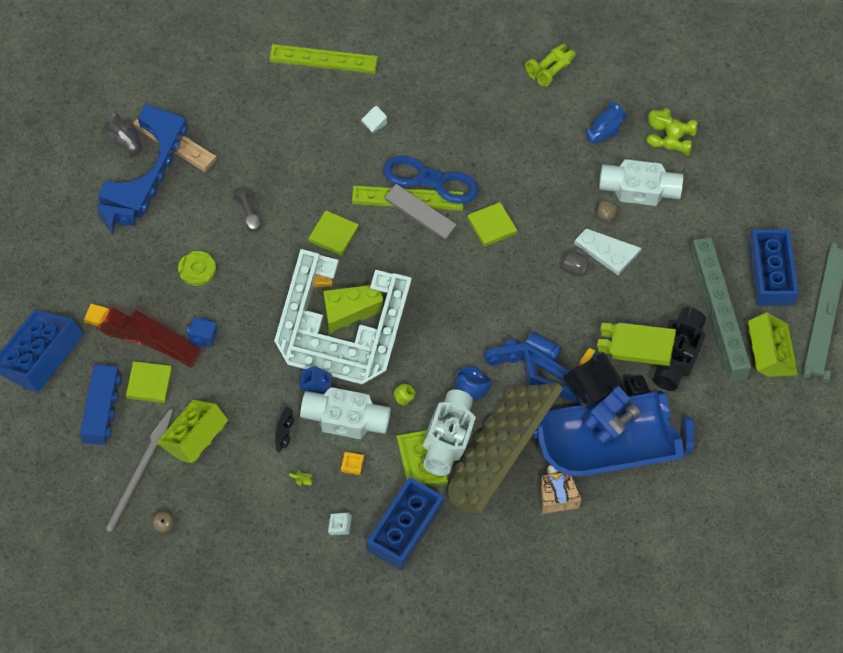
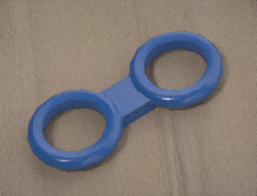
(431, 178)

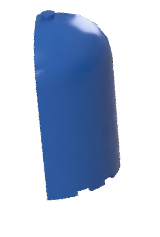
(642, 442)

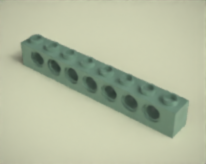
(720, 309)

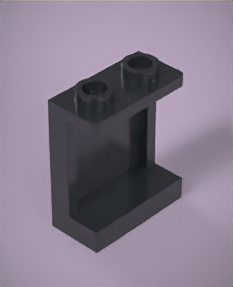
(593, 380)

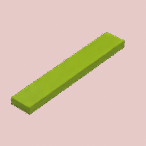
(323, 58)
(376, 196)

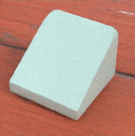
(374, 119)

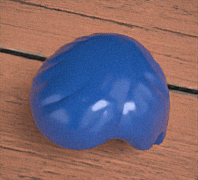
(472, 382)

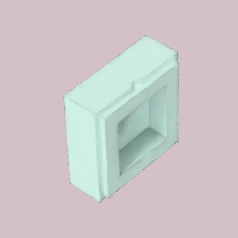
(339, 523)

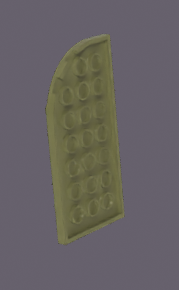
(499, 445)

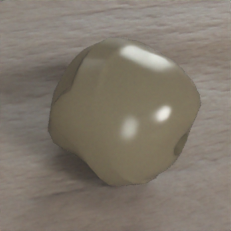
(606, 211)
(167, 526)

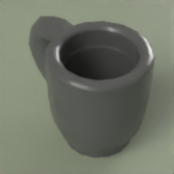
(575, 262)

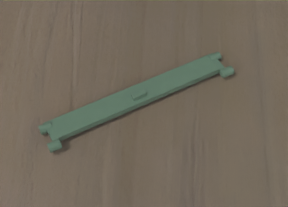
(825, 316)

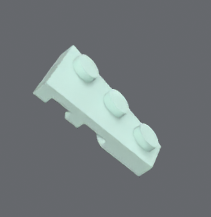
(608, 251)

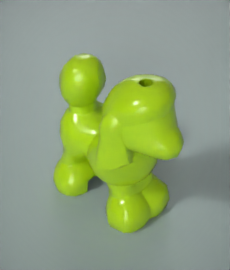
(675, 129)

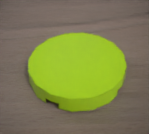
(194, 273)

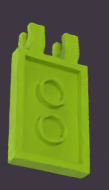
(637, 343)

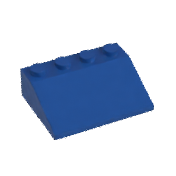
(38, 349)

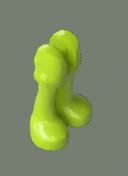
(539, 70)

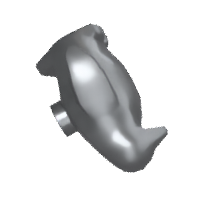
(122, 134)

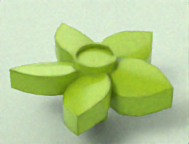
(300, 477)

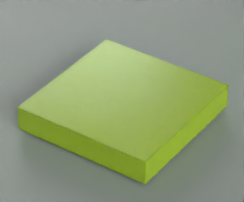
(492, 224)
(333, 233)
(149, 382)

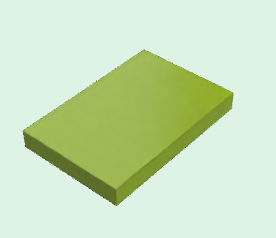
(413, 457)

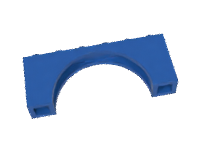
(137, 194)

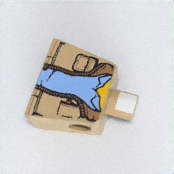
(558, 492)

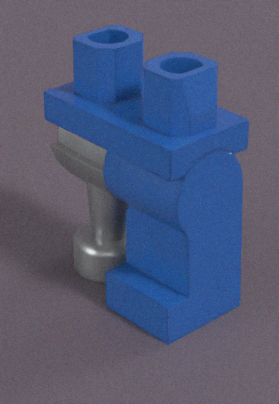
(606, 420)

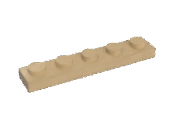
(188, 151)

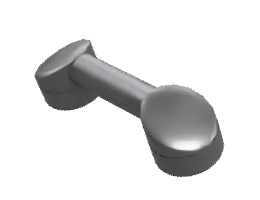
(253, 221)

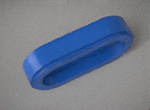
(687, 435)

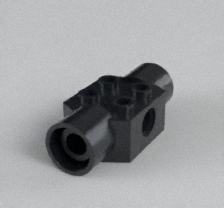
(685, 351)

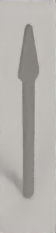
(154, 437)

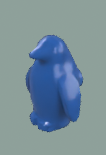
(606, 123)

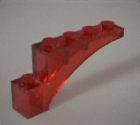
(149, 333)

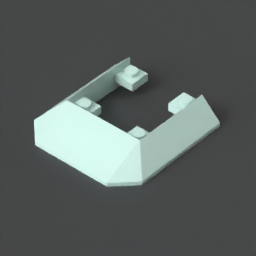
(299, 329)

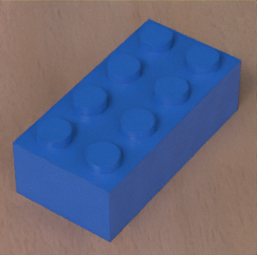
(773, 267)
(405, 523)

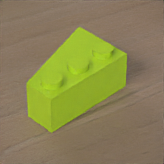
(350, 305)

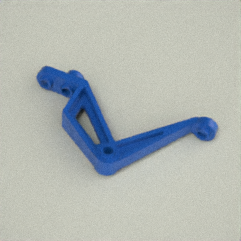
(514, 352)

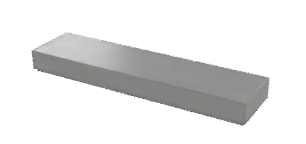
(420, 212)

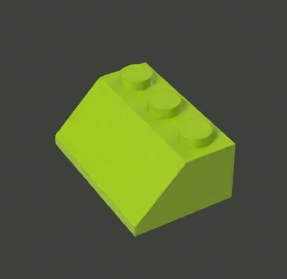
(772, 346)
(193, 430)

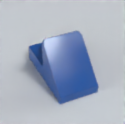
(111, 215)

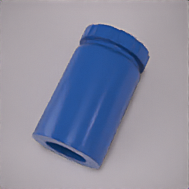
(544, 346)

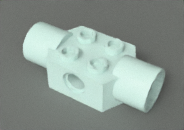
(640, 182)
(345, 413)
(448, 432)

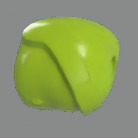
(404, 394)

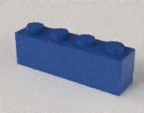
(100, 404)

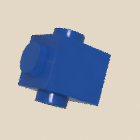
(202, 332)
(315, 380)

